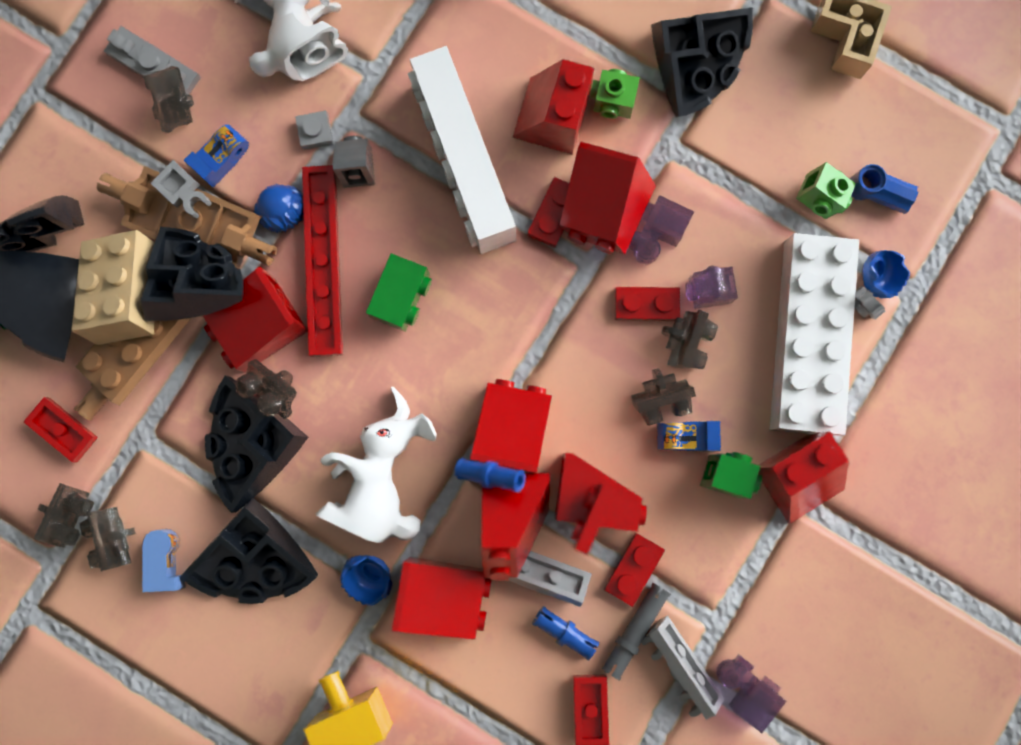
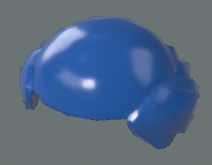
(279, 207)
(885, 273)
(366, 579)

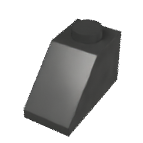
(353, 162)

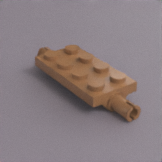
(218, 223)
(120, 365)

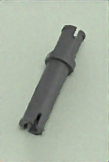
(635, 632)

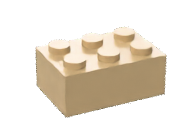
(111, 288)

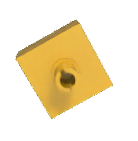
(349, 720)

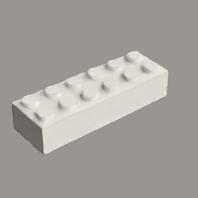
(462, 147)
(814, 334)

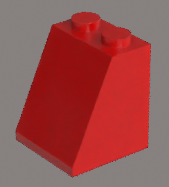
(555, 106)
(605, 198)
(257, 324)
(512, 426)
(805, 474)
(574, 486)
(512, 525)
(440, 599)

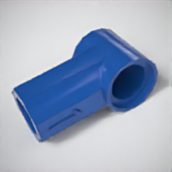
(884, 189)

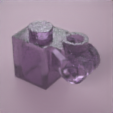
(664, 222)
(711, 287)
(757, 699)

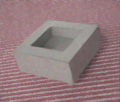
(314, 130)

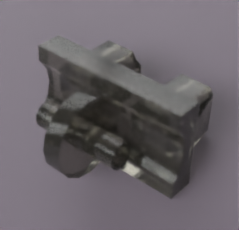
(169, 98)
(685, 338)
(271, 389)
(661, 392)
(62, 515)
(108, 537)

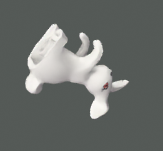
(296, 43)
(373, 500)

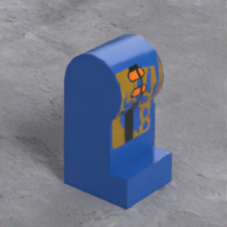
(218, 155)
(689, 436)

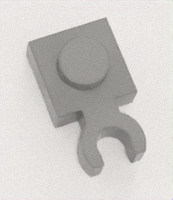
(179, 188)
(867, 304)

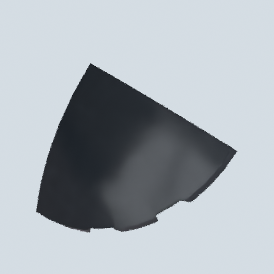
(700, 55)
(37, 224)
(188, 277)
(38, 300)
(246, 445)
(251, 560)

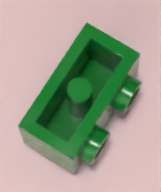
(399, 293)
(732, 475)

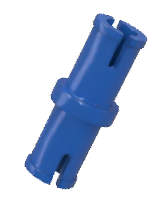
(490, 474)
(565, 633)

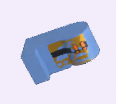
(160, 562)

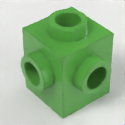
(614, 93)
(826, 191)

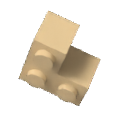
(857, 27)

